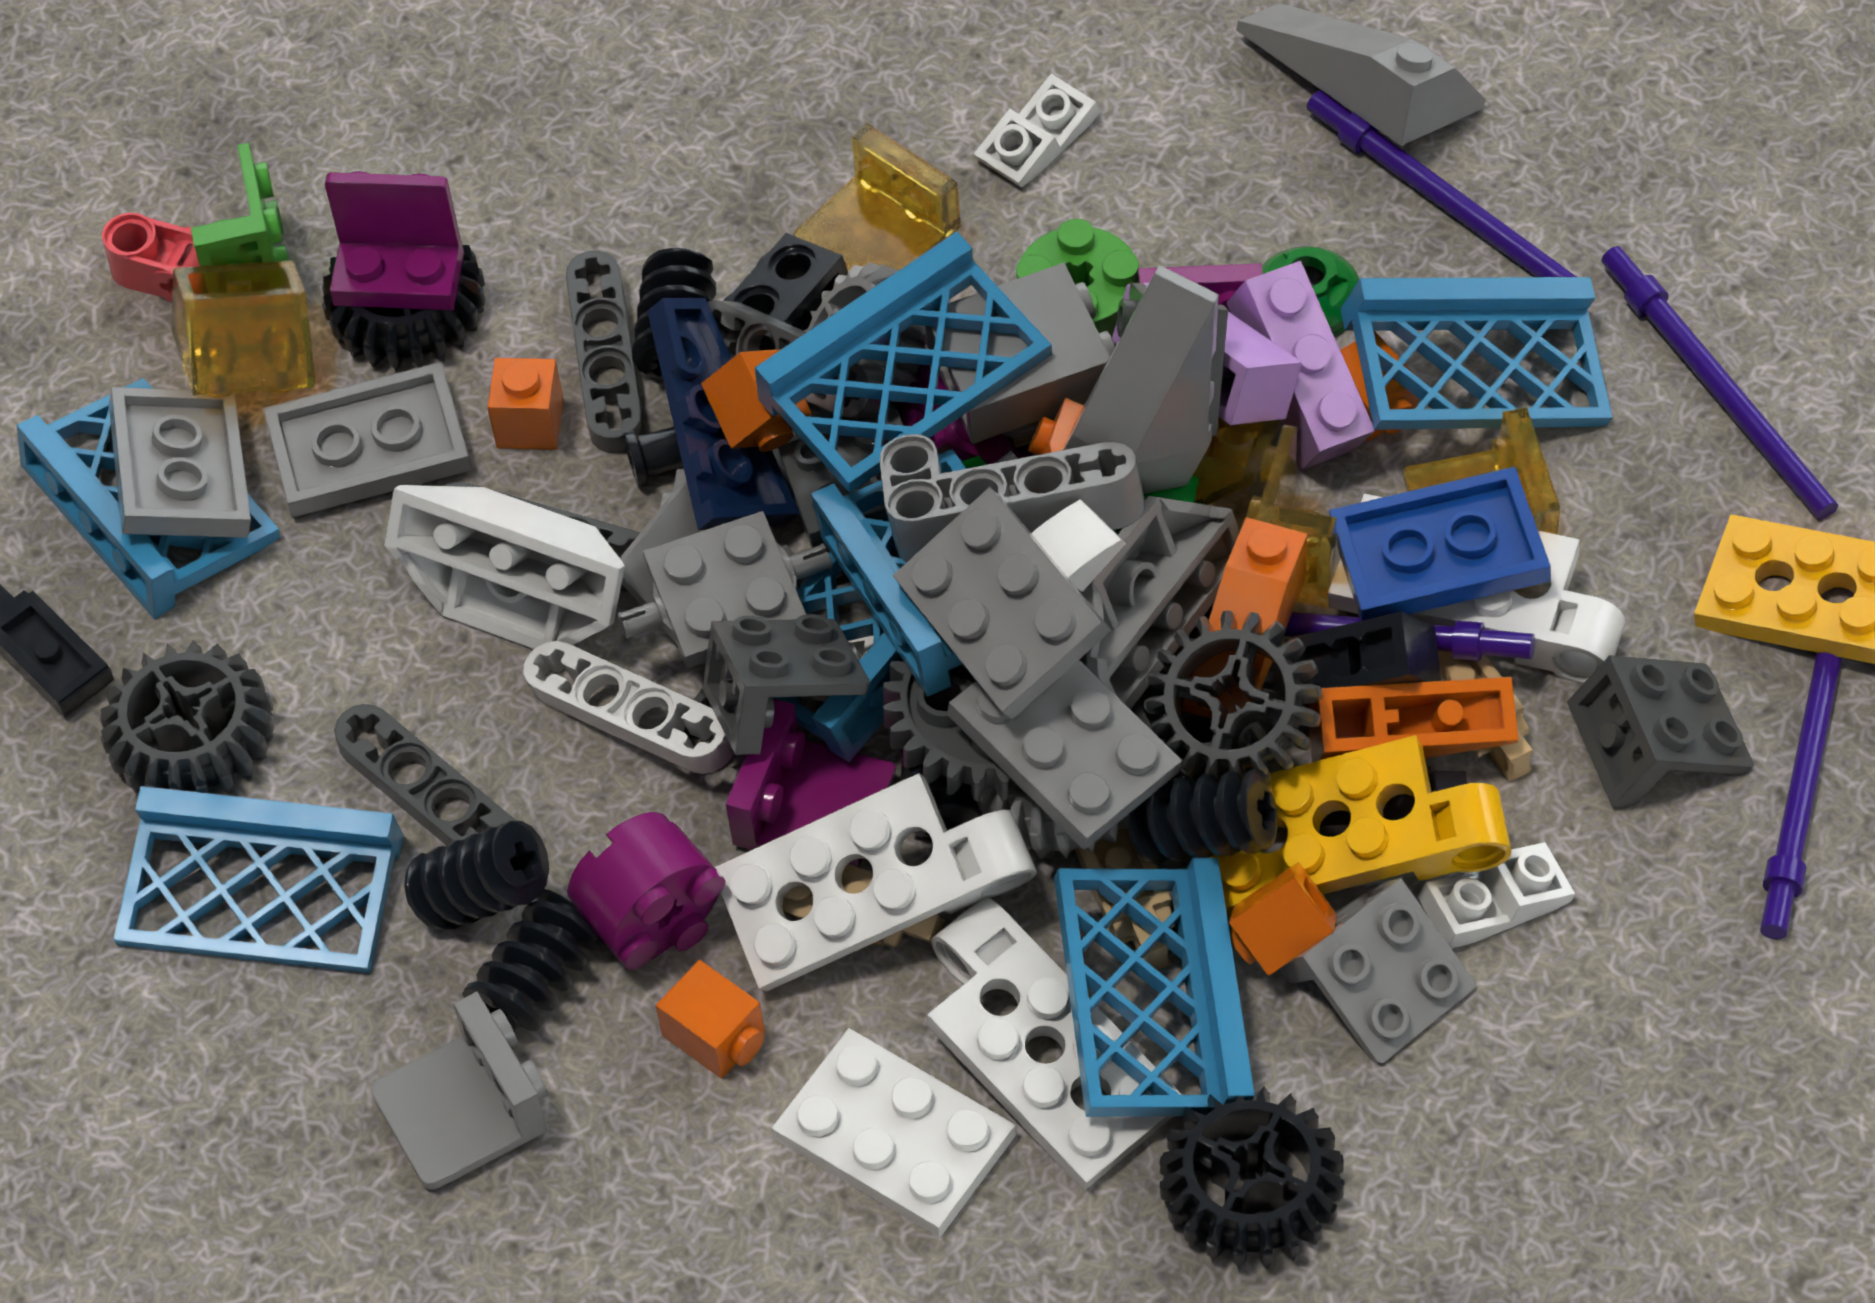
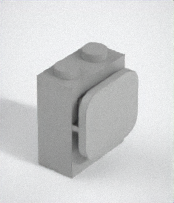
(1078, 356)

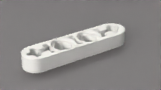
(624, 712)

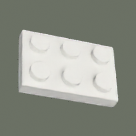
(894, 1132)

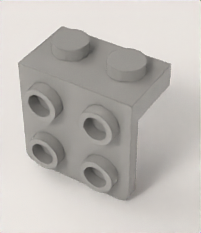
(463, 1099)

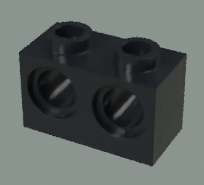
(788, 284)
(1373, 652)

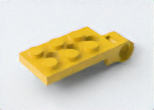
(1797, 613)
(1442, 834)

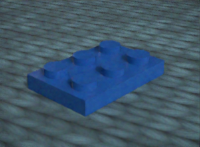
(1440, 545)

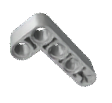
(1036, 487)

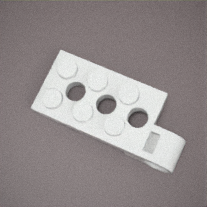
(1569, 628)
(964, 867)
(992, 952)

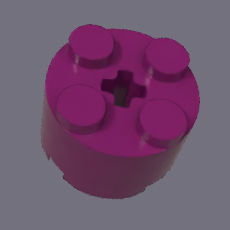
(646, 890)

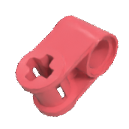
(146, 251)

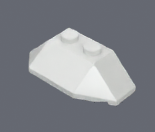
(505, 563)

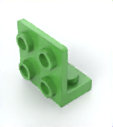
(247, 237)

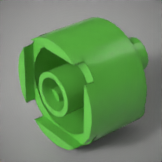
(1092, 258)

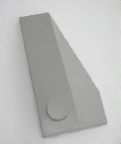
(1369, 71)
(1158, 384)

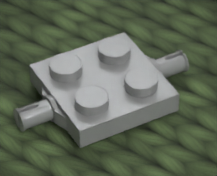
(718, 578)

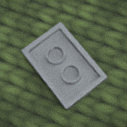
(366, 439)
(178, 463)
(1001, 603)
(1072, 751)

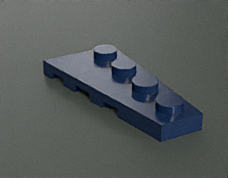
(720, 480)

